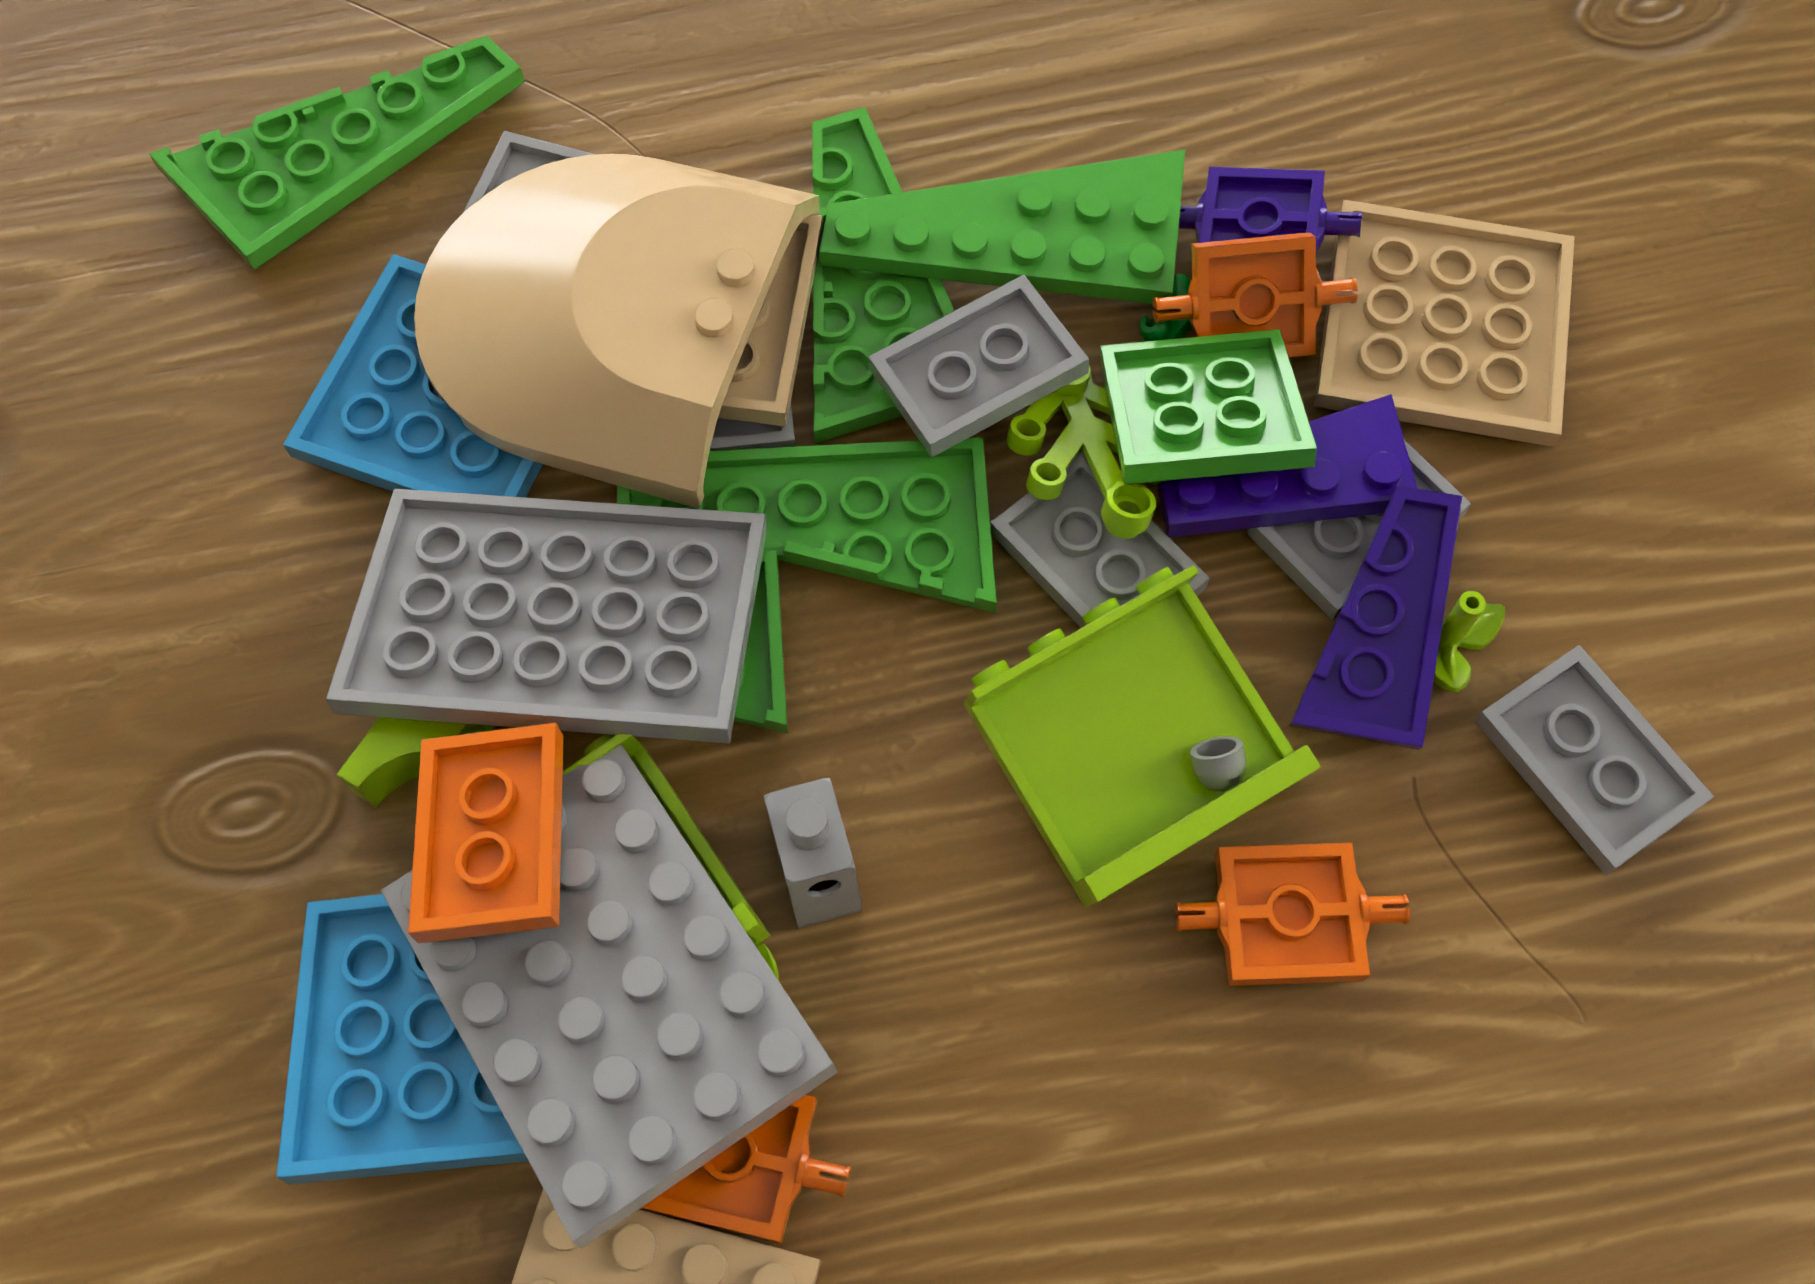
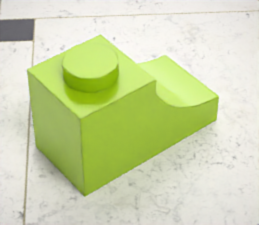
(392, 755)

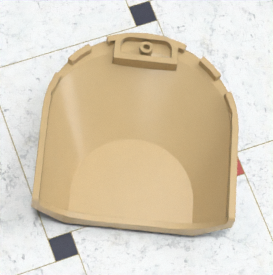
(603, 313)

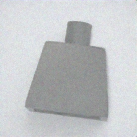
(813, 850)

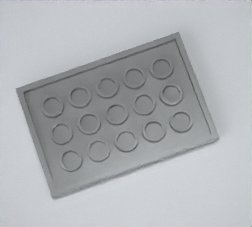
(553, 616)
(632, 1027)

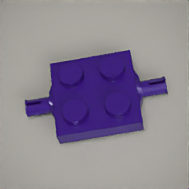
(1263, 204)

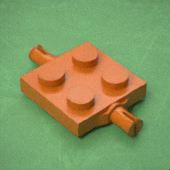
(1257, 288)
(1291, 914)
(755, 1179)

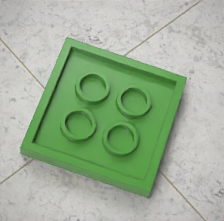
(1205, 407)

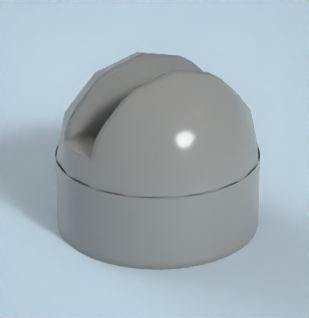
(1219, 762)

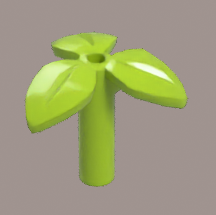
(1469, 626)

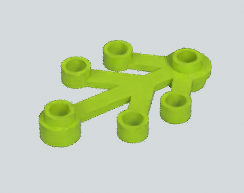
(1126, 506)

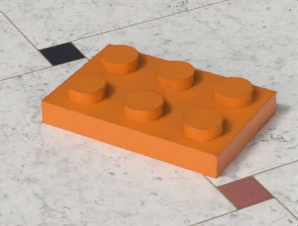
(487, 834)

